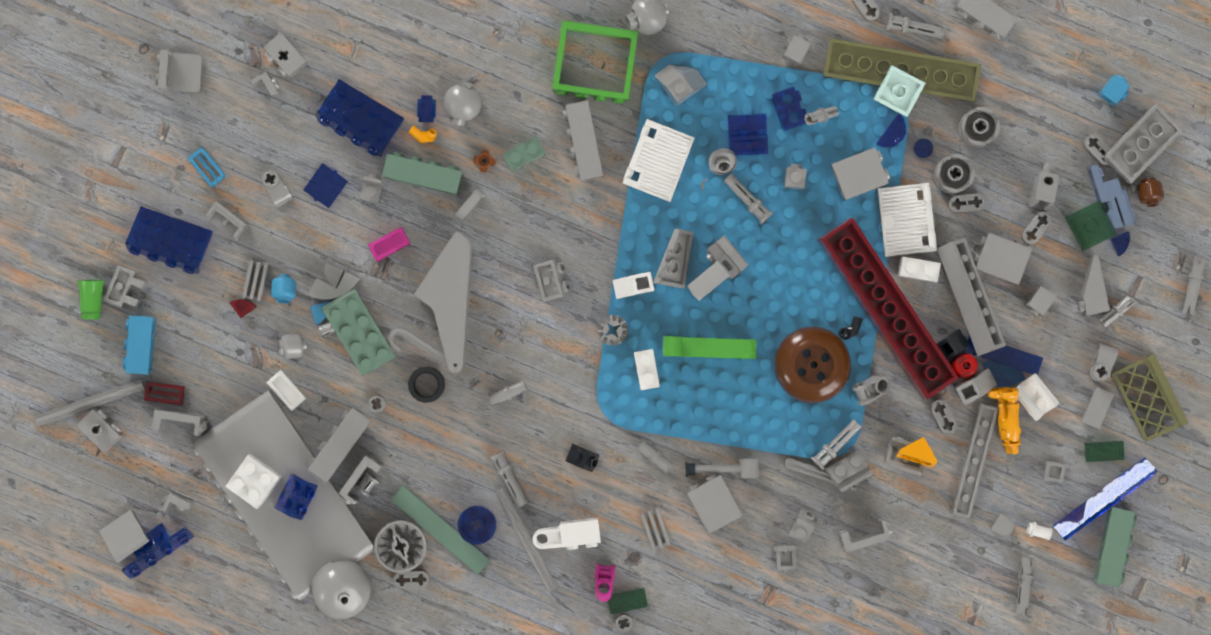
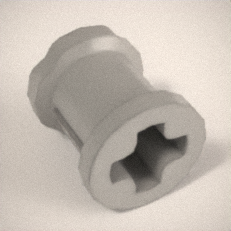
(367, 484)

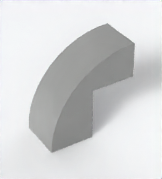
(324, 291)

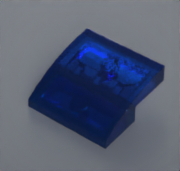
(748, 134)

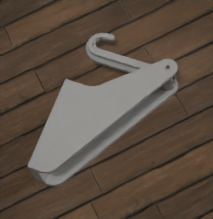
(448, 294)

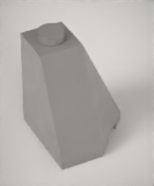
(680, 82)

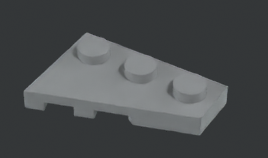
(675, 260)

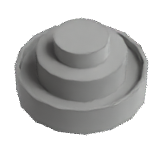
(722, 161)

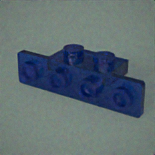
(158, 547)

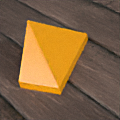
(919, 453)

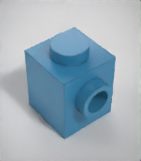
(1115, 90)

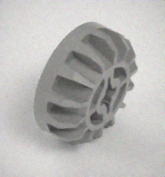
(407, 562)

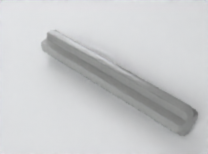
(810, 470)

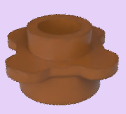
(479, 161)

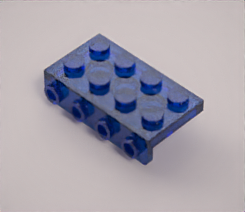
(359, 118)
(168, 240)

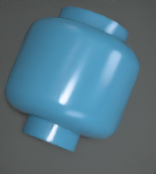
(283, 289)

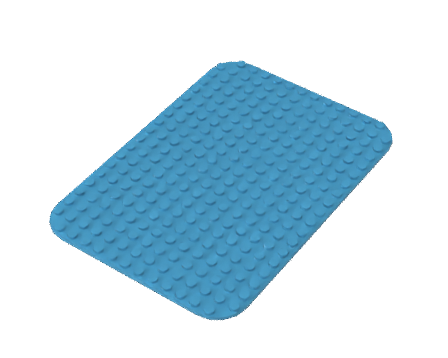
(788, 272)

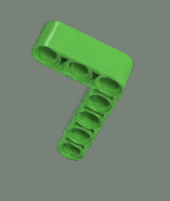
(709, 347)

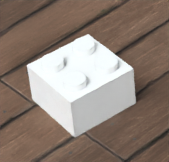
(253, 481)

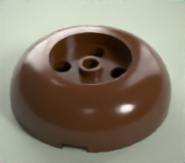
(790, 359)

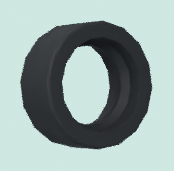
(412, 388)

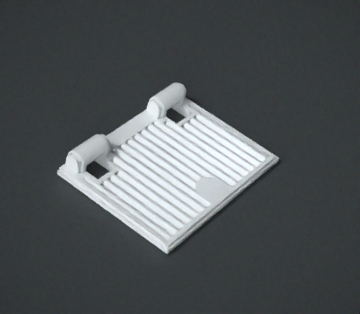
(658, 160)
(906, 219)

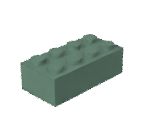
(358, 332)

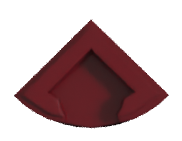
(242, 307)

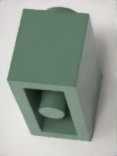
(524, 154)

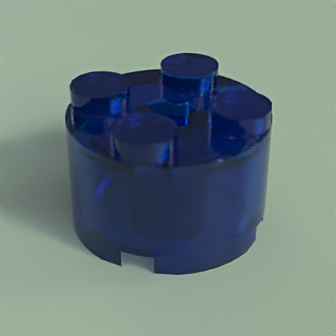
(482, 534)

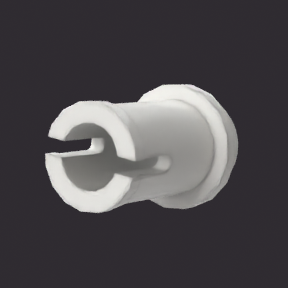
(1039, 531)

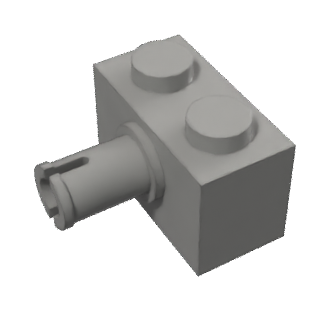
(100, 430)

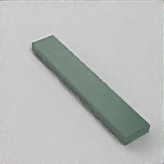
(440, 529)

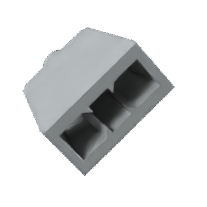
(1044, 188)

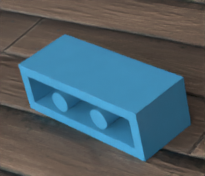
(139, 345)

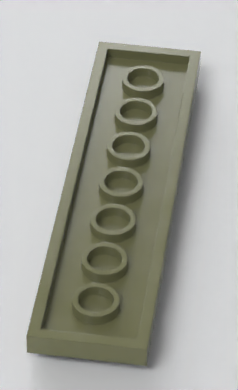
(871, 63)

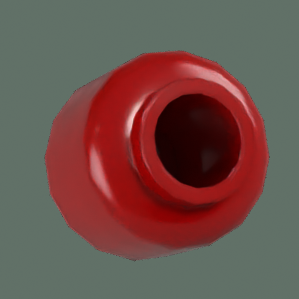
(957, 365)

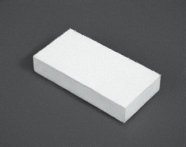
(286, 390)

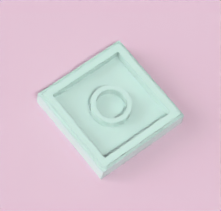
(899, 91)

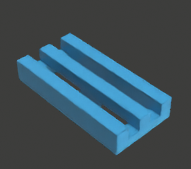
(217, 179)

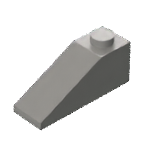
(1093, 294)

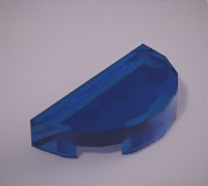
(894, 133)

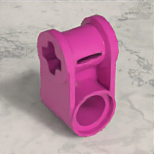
(604, 578)

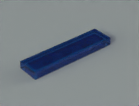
(1010, 357)

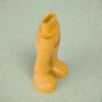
(1008, 417)

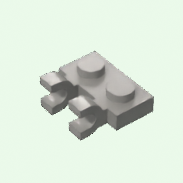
(120, 286)

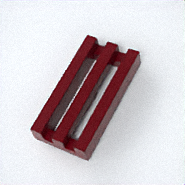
(180, 395)

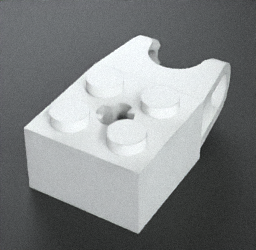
(570, 534)

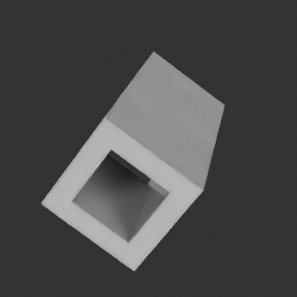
(712, 277)

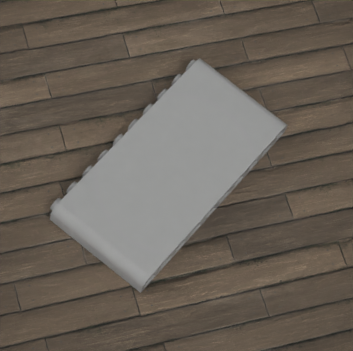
(293, 545)

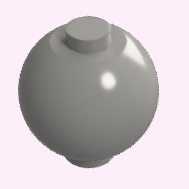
(647, 16)
(462, 103)

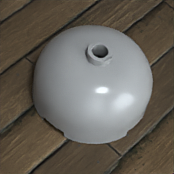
(341, 589)

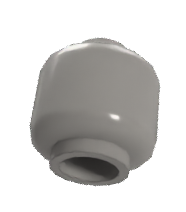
(292, 346)

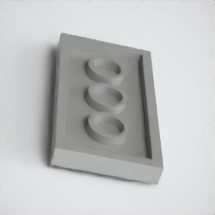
(1142, 143)

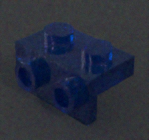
(296, 497)

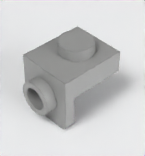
(271, 84)
(803, 525)

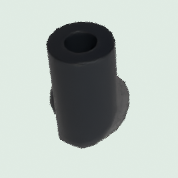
(852, 330)

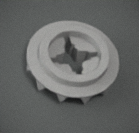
(603, 329)

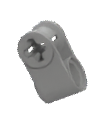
(278, 191)
(1103, 359)
(868, 389)

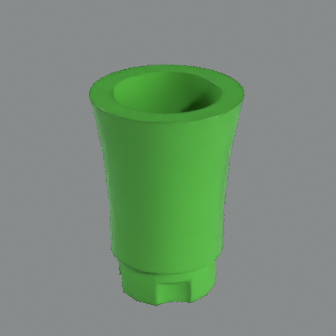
(90, 298)

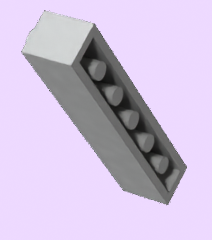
(971, 297)

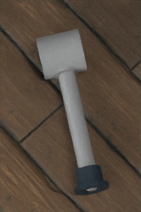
(747, 468)

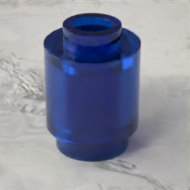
(426, 109)

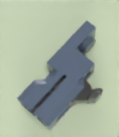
(1113, 196)

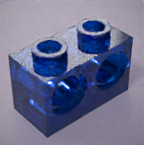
(784, 110)

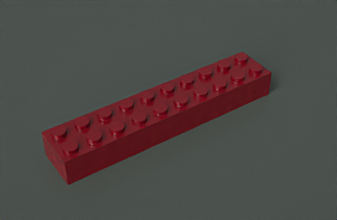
(887, 308)

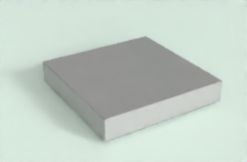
(124, 536)

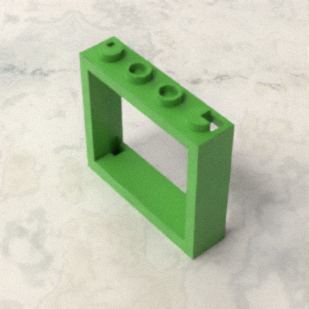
(581, 92)

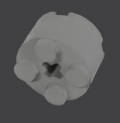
(989, 123)
(963, 168)

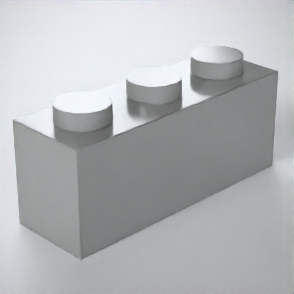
(987, 16)

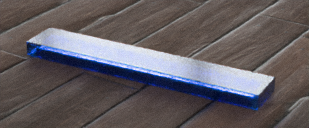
(1105, 499)

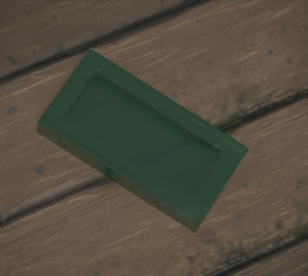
(1104, 451)
(627, 601)

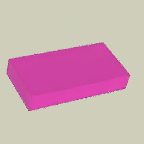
(389, 244)

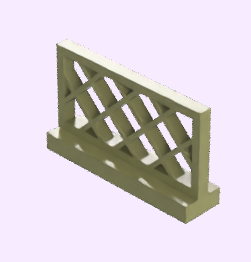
(1165, 390)

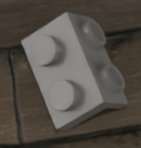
(899, 463)

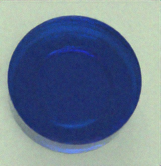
(923, 148)

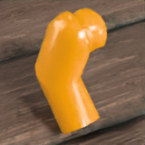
(424, 136)

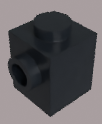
(953, 344)

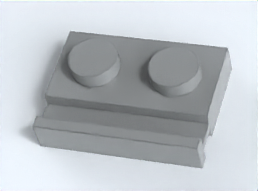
(849, 471)

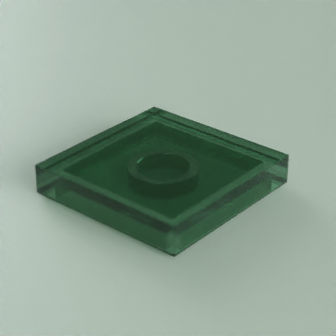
(1091, 225)

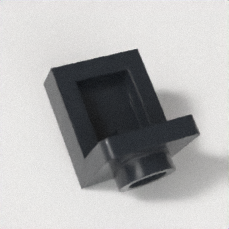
(582, 458)

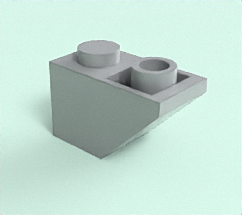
(975, 386)

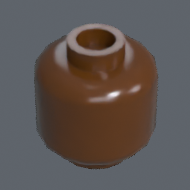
(1150, 192)

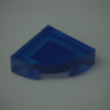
(1121, 243)

